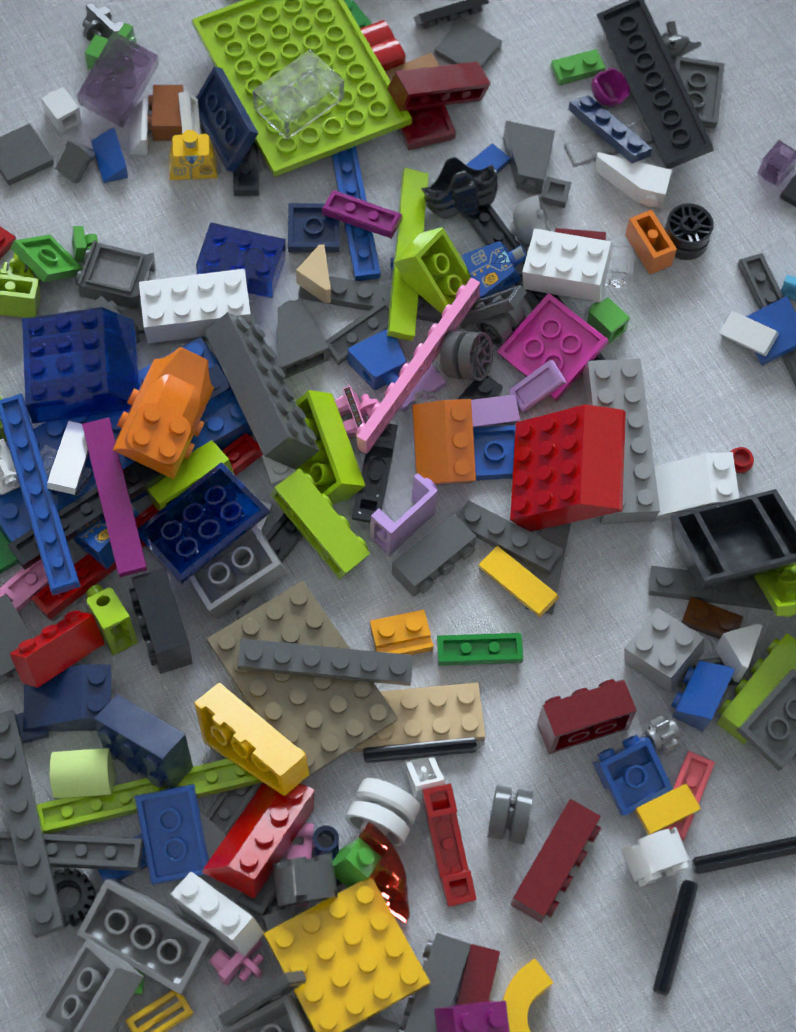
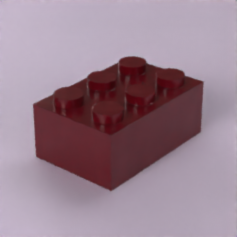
(586, 715)

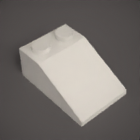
(695, 483)

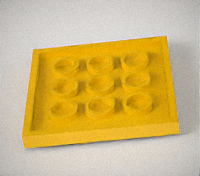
(350, 957)

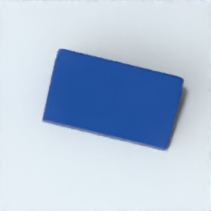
(109, 156)

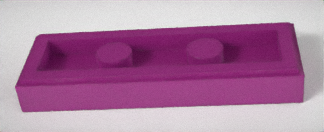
(362, 214)

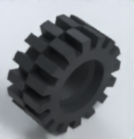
(86, 891)

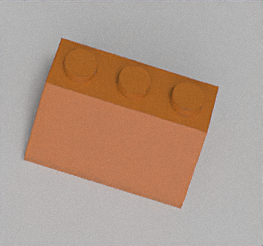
(444, 441)

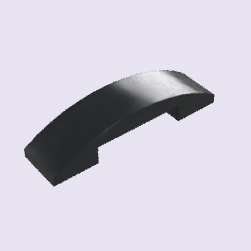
(375, 475)

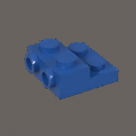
(632, 774)

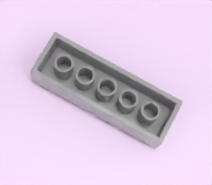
(621, 386)

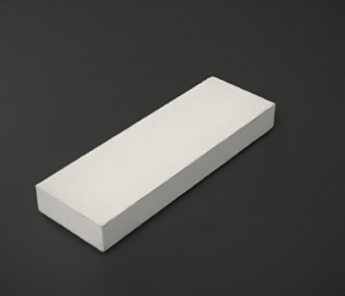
(69, 460)

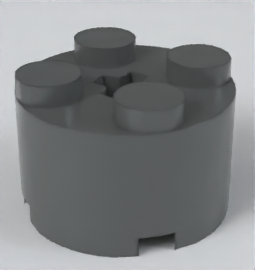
(304, 880)

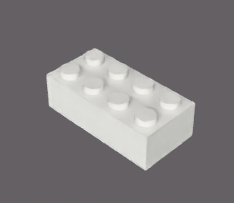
(191, 304)

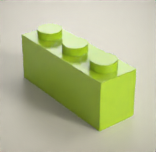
(189, 472)

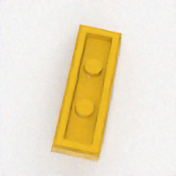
(518, 581)

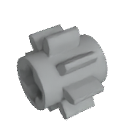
(663, 734)

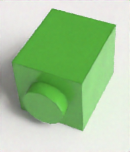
(608, 319)
(355, 862)

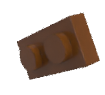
(710, 618)

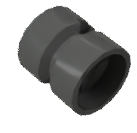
(501, 326)

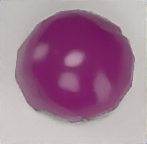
(610, 87)

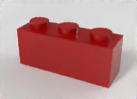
(56, 648)

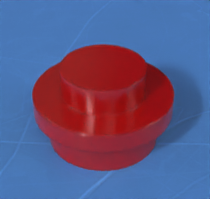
(742, 459)

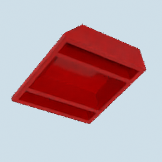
(568, 466)

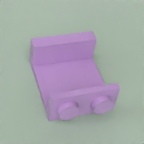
(392, 535)

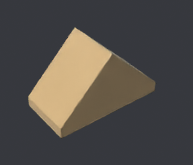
(314, 275)

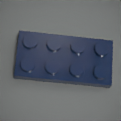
(225, 119)

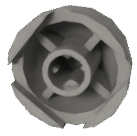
(529, 216)

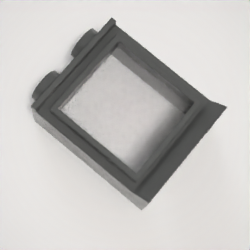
(114, 274)

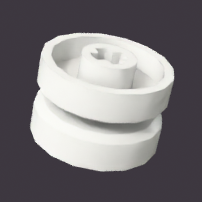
(385, 808)

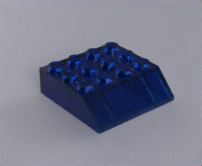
(78, 364)

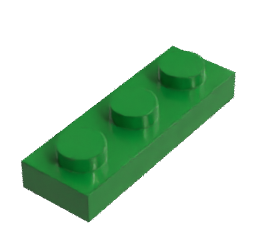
(479, 649)

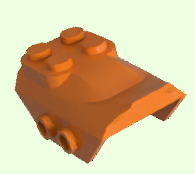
(166, 412)

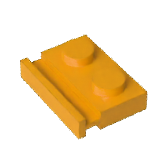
(402, 633)

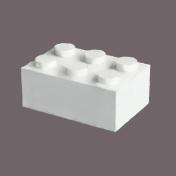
(566, 265)

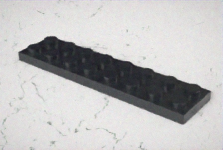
(655, 83)

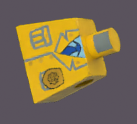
(192, 157)

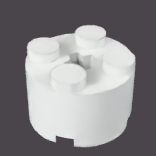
(656, 855)

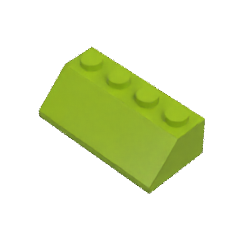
(335, 464)

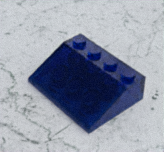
(201, 523)

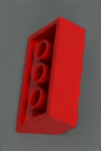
(260, 838)

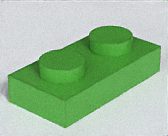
(577, 67)

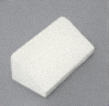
(139, 129)

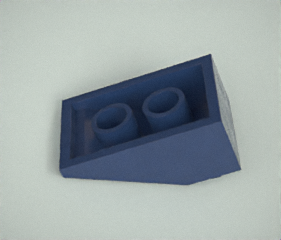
(68, 699)

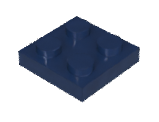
(310, 228)

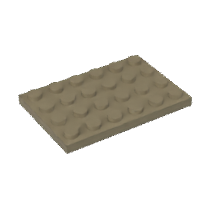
(312, 712)

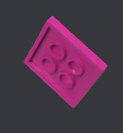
(555, 335)

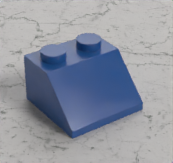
(702, 694)

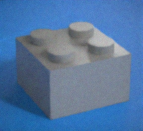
(664, 650)

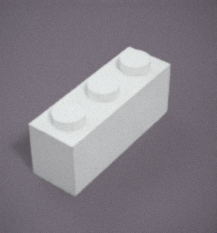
(217, 913)

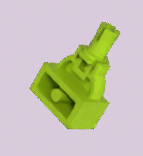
(18, 290)

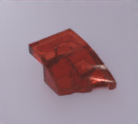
(389, 872)

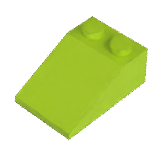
(433, 268)

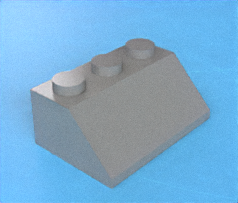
(91, 992)

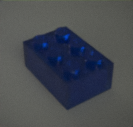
(235, 249)

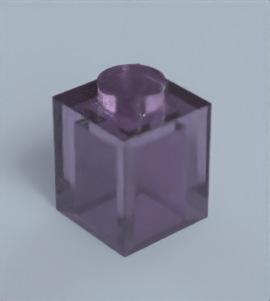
(777, 163)

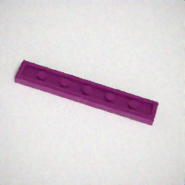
(114, 498)

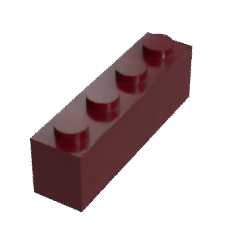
(438, 86)
(555, 861)

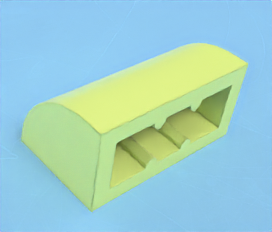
(82, 773)

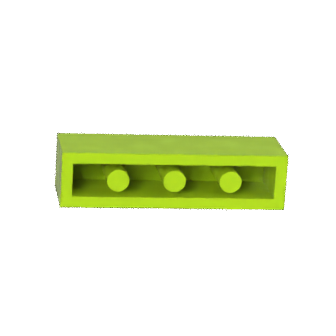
(320, 523)
(765, 677)

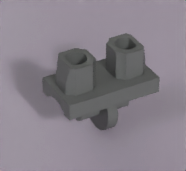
(99, 23)

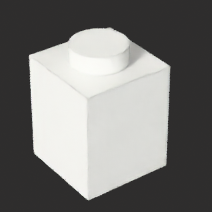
(61, 110)

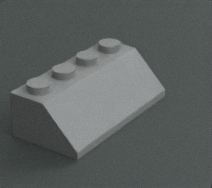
(147, 935)

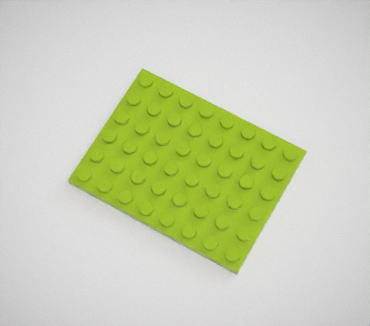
(264, 36)

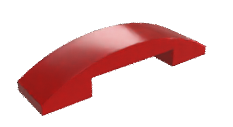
(448, 844)

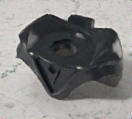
(461, 189)

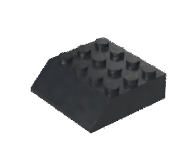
(736, 539)

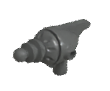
(677, 44)

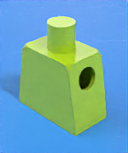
(109, 613)

